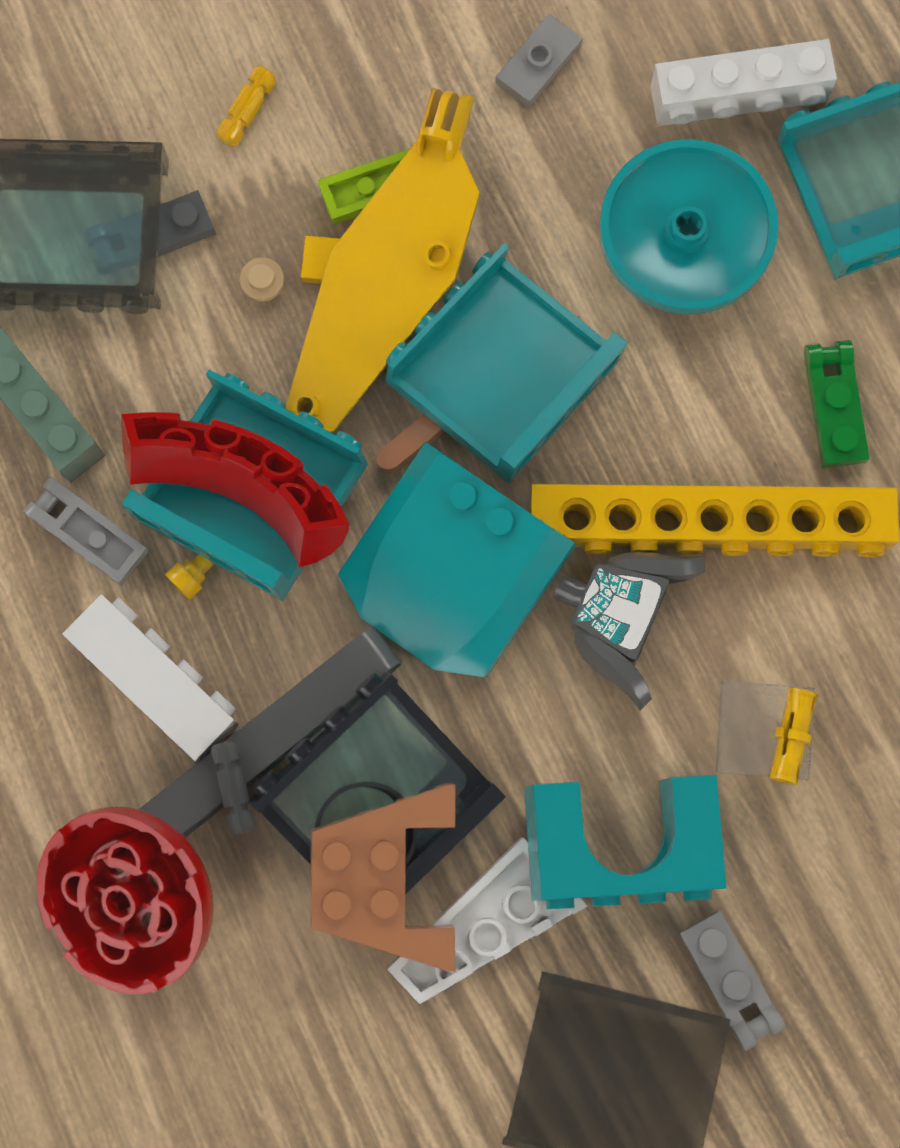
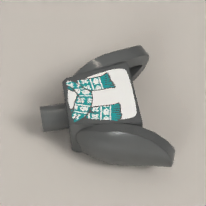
(619, 610)

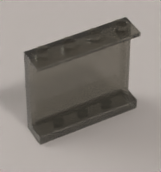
(615, 1070)

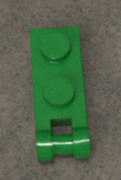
(836, 405)

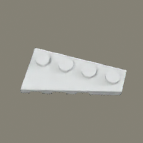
(488, 923)

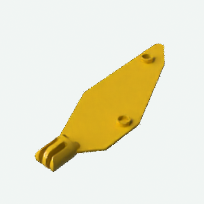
(389, 266)

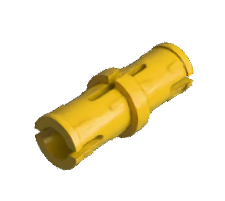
(793, 736)

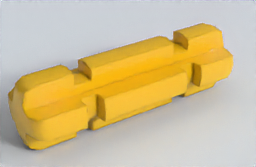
(246, 106)

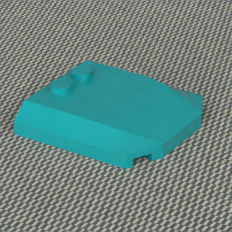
(452, 566)

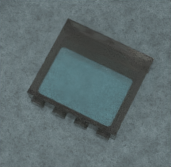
(80, 224)

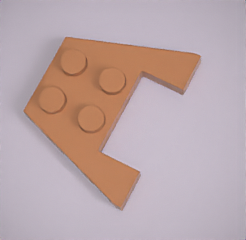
(362, 878)

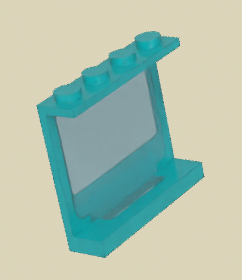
(849, 176)

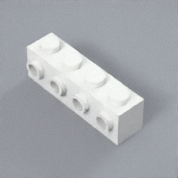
(743, 82)
(150, 678)

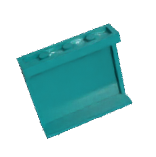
(501, 365)
(224, 528)

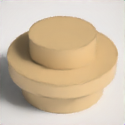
(262, 279)

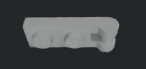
(87, 532)
(731, 979)

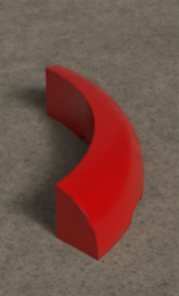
(239, 467)

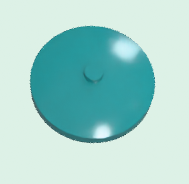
(688, 226)

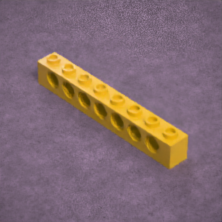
(871, 507)

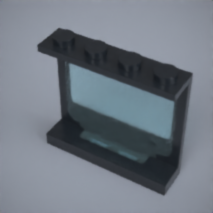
(379, 741)

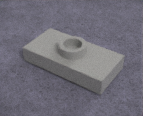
(539, 60)

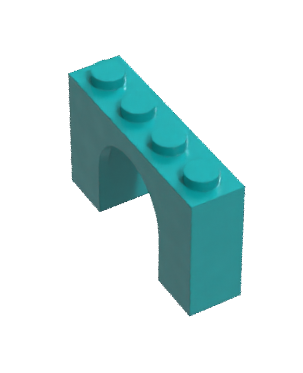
(686, 861)

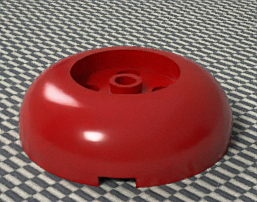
(104, 911)

